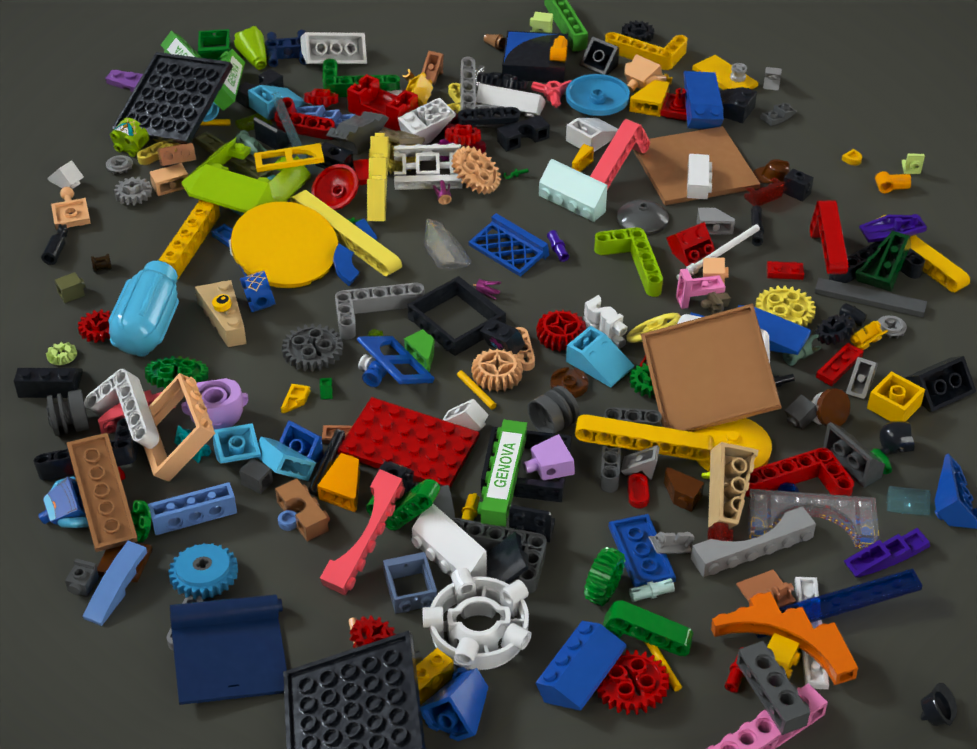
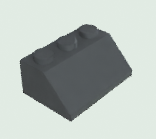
(853, 456)

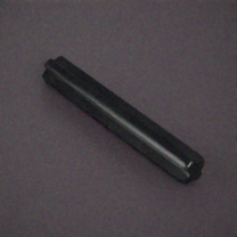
(328, 460)

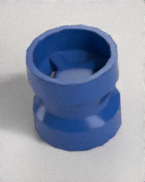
(374, 374)

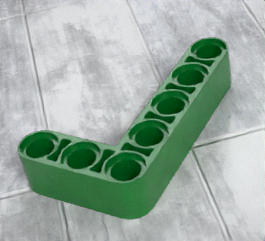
(340, 84)

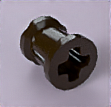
(101, 262)

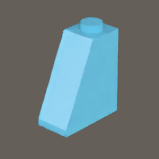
(284, 459)

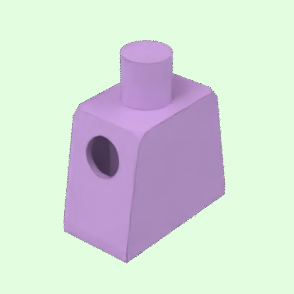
(550, 459)

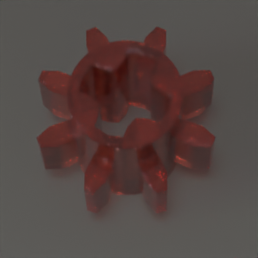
(720, 532)

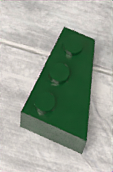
(885, 264)

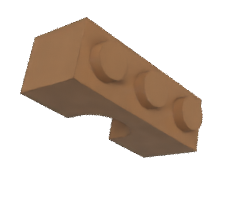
(296, 497)

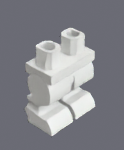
(605, 320)

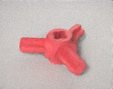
(552, 91)

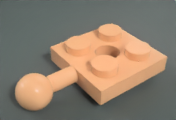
(62, 210)

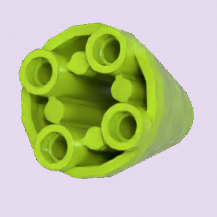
(252, 46)

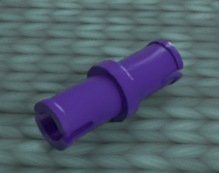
(558, 246)

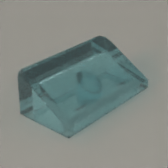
(908, 500)

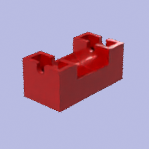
(371, 98)

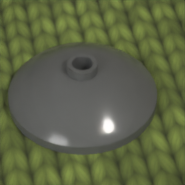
(644, 215)

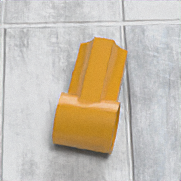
(559, 49)
(888, 182)

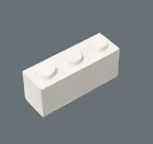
(699, 176)

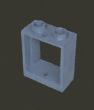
(416, 564)

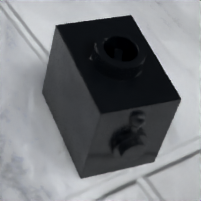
(798, 185)

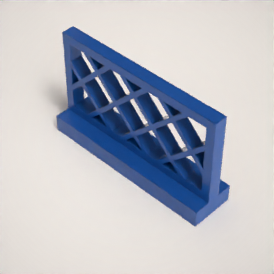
(518, 237)

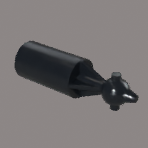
(55, 246)

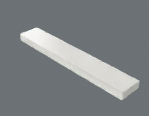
(813, 673)

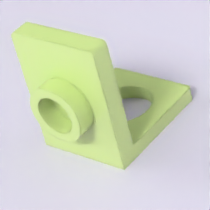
(913, 163)

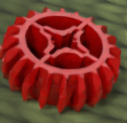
(559, 329)

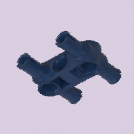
(283, 48)

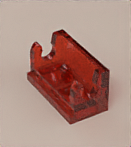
(765, 194)

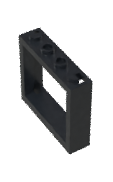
(440, 295)
(531, 487)

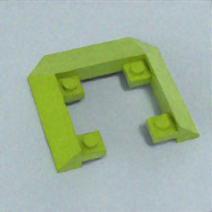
(239, 192)

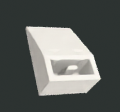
(427, 120)
(590, 132)

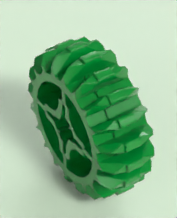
(604, 576)

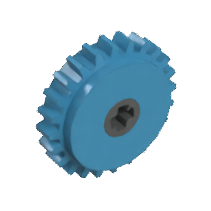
(203, 571)

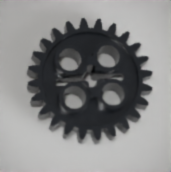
(499, 80)

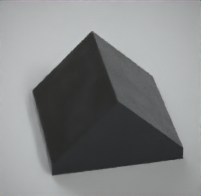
(600, 56)
(270, 135)

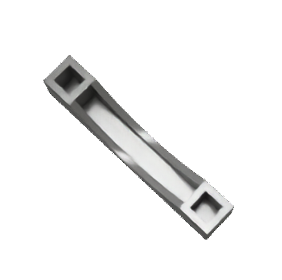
(719, 555)

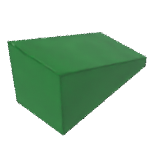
(326, 388)

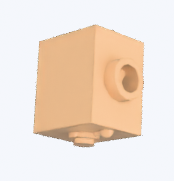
(715, 267)

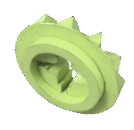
(62, 358)

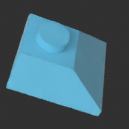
(235, 443)

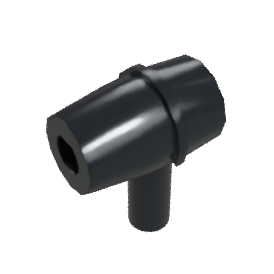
(857, 314)

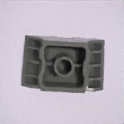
(356, 131)

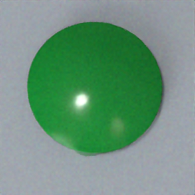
(141, 519)

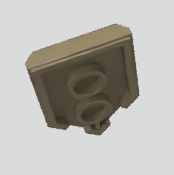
(402, 137)

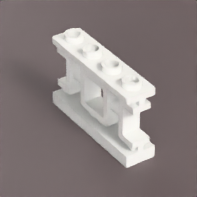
(425, 179)

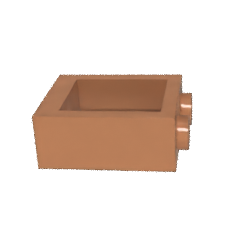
(183, 153)

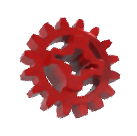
(321, 97)
(463, 134)
(95, 326)
(369, 631)

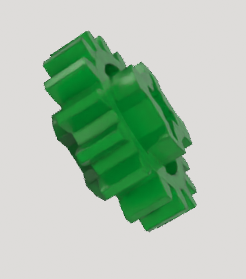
(641, 380)

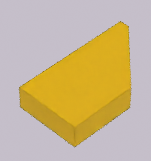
(295, 397)

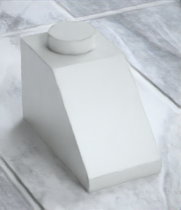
(66, 176)
(467, 415)

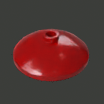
(336, 186)

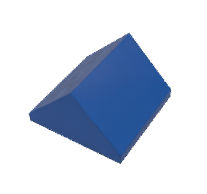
(303, 441)

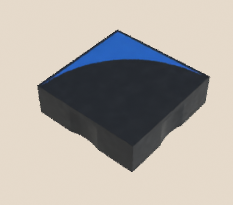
(529, 57)

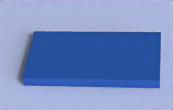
(641, 559)

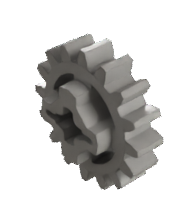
(133, 191)

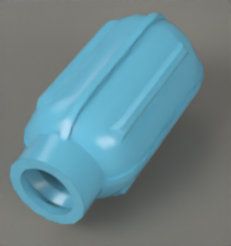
(144, 309)

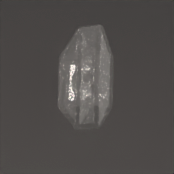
(444, 247)

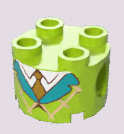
(129, 137)

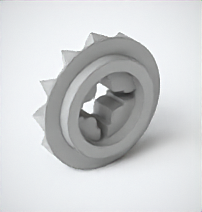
(123, 163)
(891, 321)

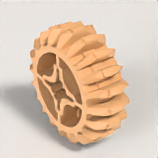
(497, 370)

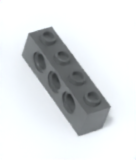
(763, 674)

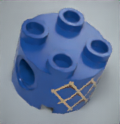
(258, 291)

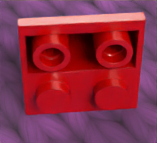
(691, 244)

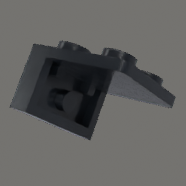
(531, 520)

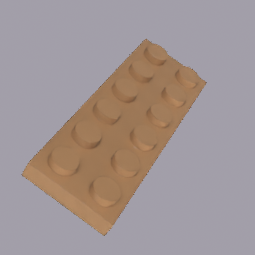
(101, 492)

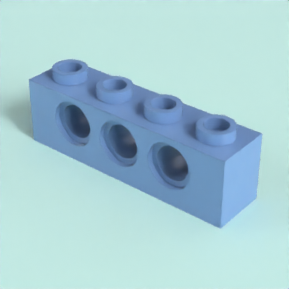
(192, 508)

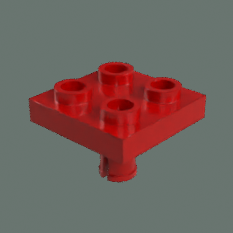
(675, 105)

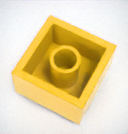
(895, 398)

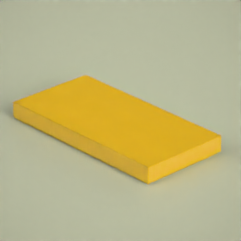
(723, 73)

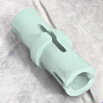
(651, 590)

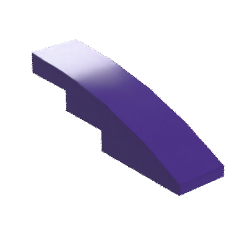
(886, 554)

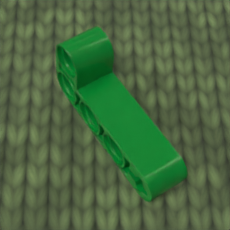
(411, 504)
(648, 627)

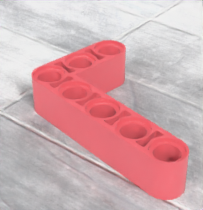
(628, 137)

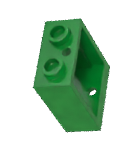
(207, 38)

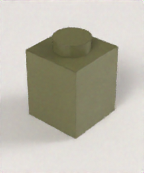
(70, 287)

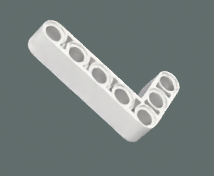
(127, 390)

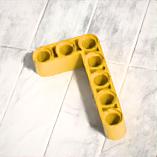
(665, 57)

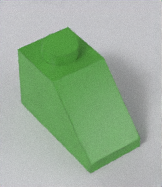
(421, 347)

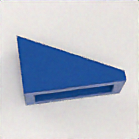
(364, 226)

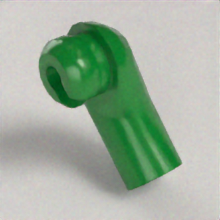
(879, 454)

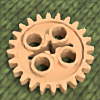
(476, 170)

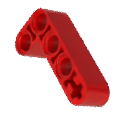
(304, 123)

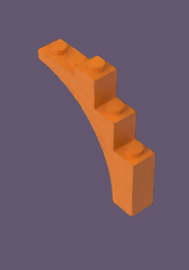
(764, 617)

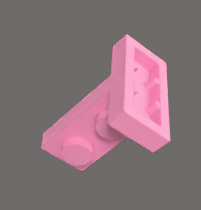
(691, 287)

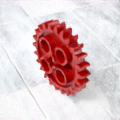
(645, 673)

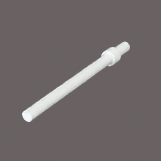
(694, 268)

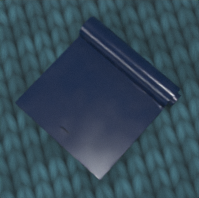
(228, 648)

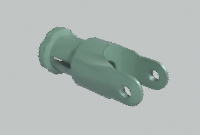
(249, 142)
(806, 351)

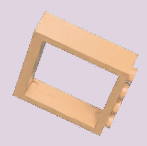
(181, 386)

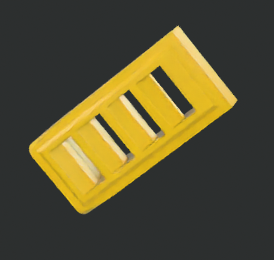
(583, 158)

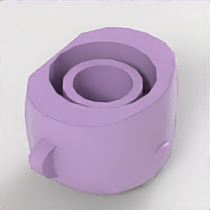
(223, 402)

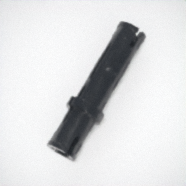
(756, 213)

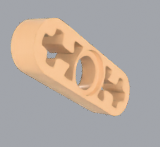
(529, 354)

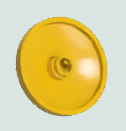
(742, 433)

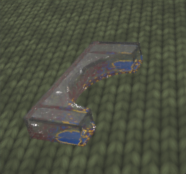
(851, 513)

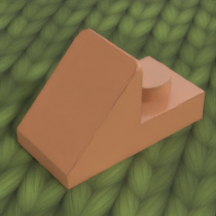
(433, 66)

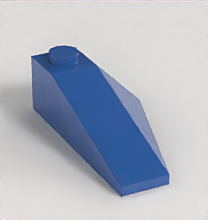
(953, 498)

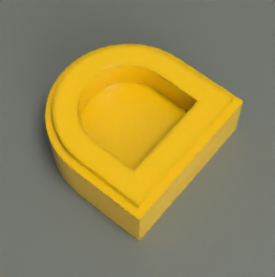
(852, 157)

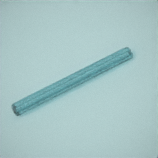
(287, 122)

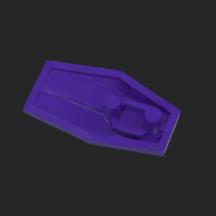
(880, 228)

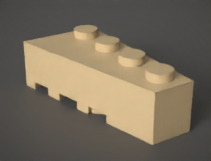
(227, 323)
(729, 481)

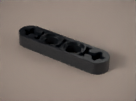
(488, 114)

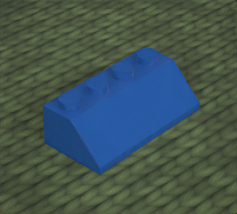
(580, 666)

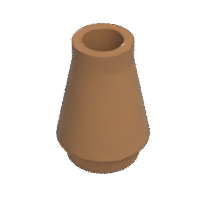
(495, 41)

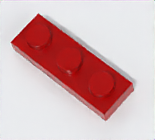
(839, 364)

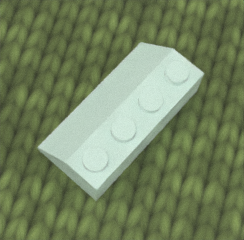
(573, 190)

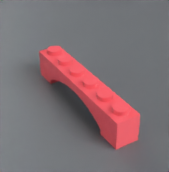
(341, 573)

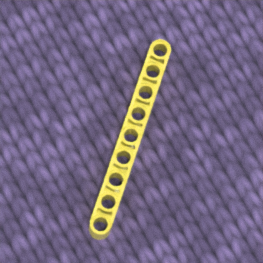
(352, 237)

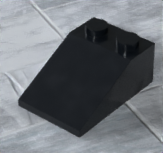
(738, 103)

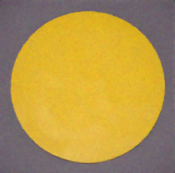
(284, 241)

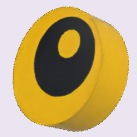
(221, 303)

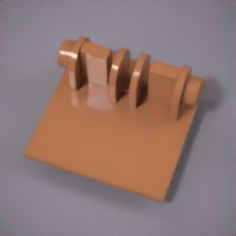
(765, 583)

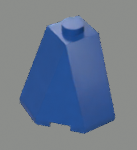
(457, 706)

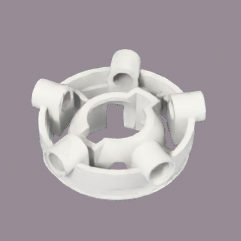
(473, 598)

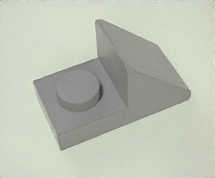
(772, 78)
(641, 461)

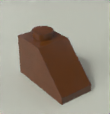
(683, 489)

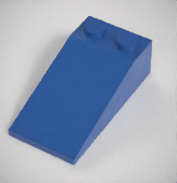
(703, 100)
(783, 334)

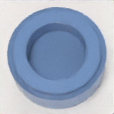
(287, 520)

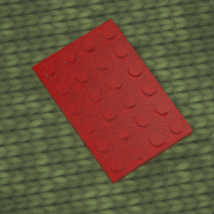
(410, 439)

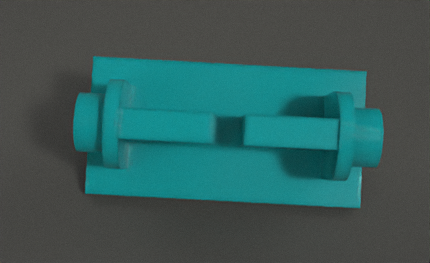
(181, 434)

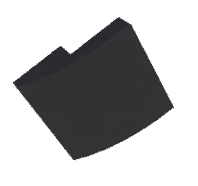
(507, 559)

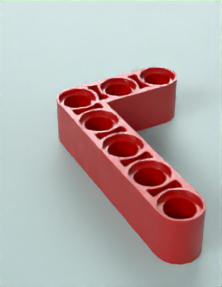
(827, 226)
(802, 467)

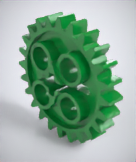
(164, 371)

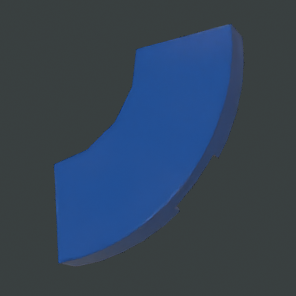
(343, 264)

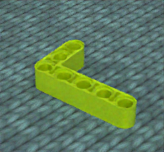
(636, 242)

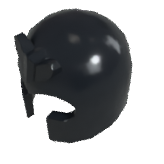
(896, 436)

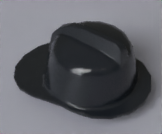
(939, 706)

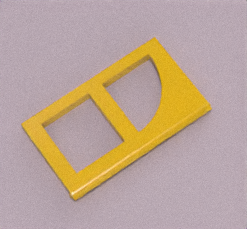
(313, 150)

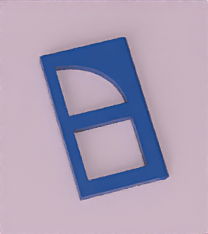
(373, 344)

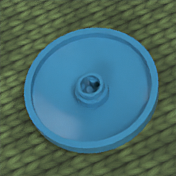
(597, 94)

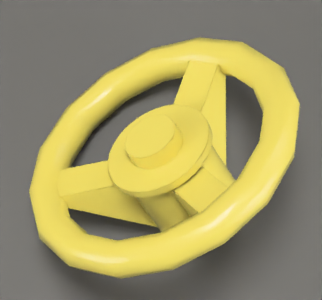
(655, 323)

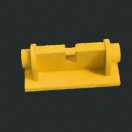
(873, 334)

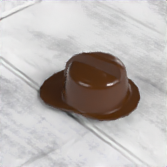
(775, 168)

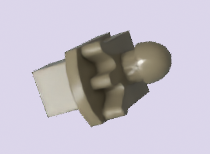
(716, 302)

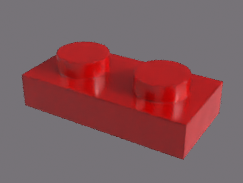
(785, 270)

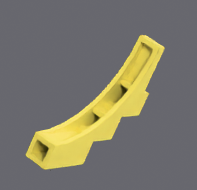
(377, 182)

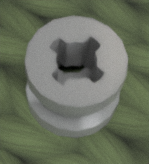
(738, 72)

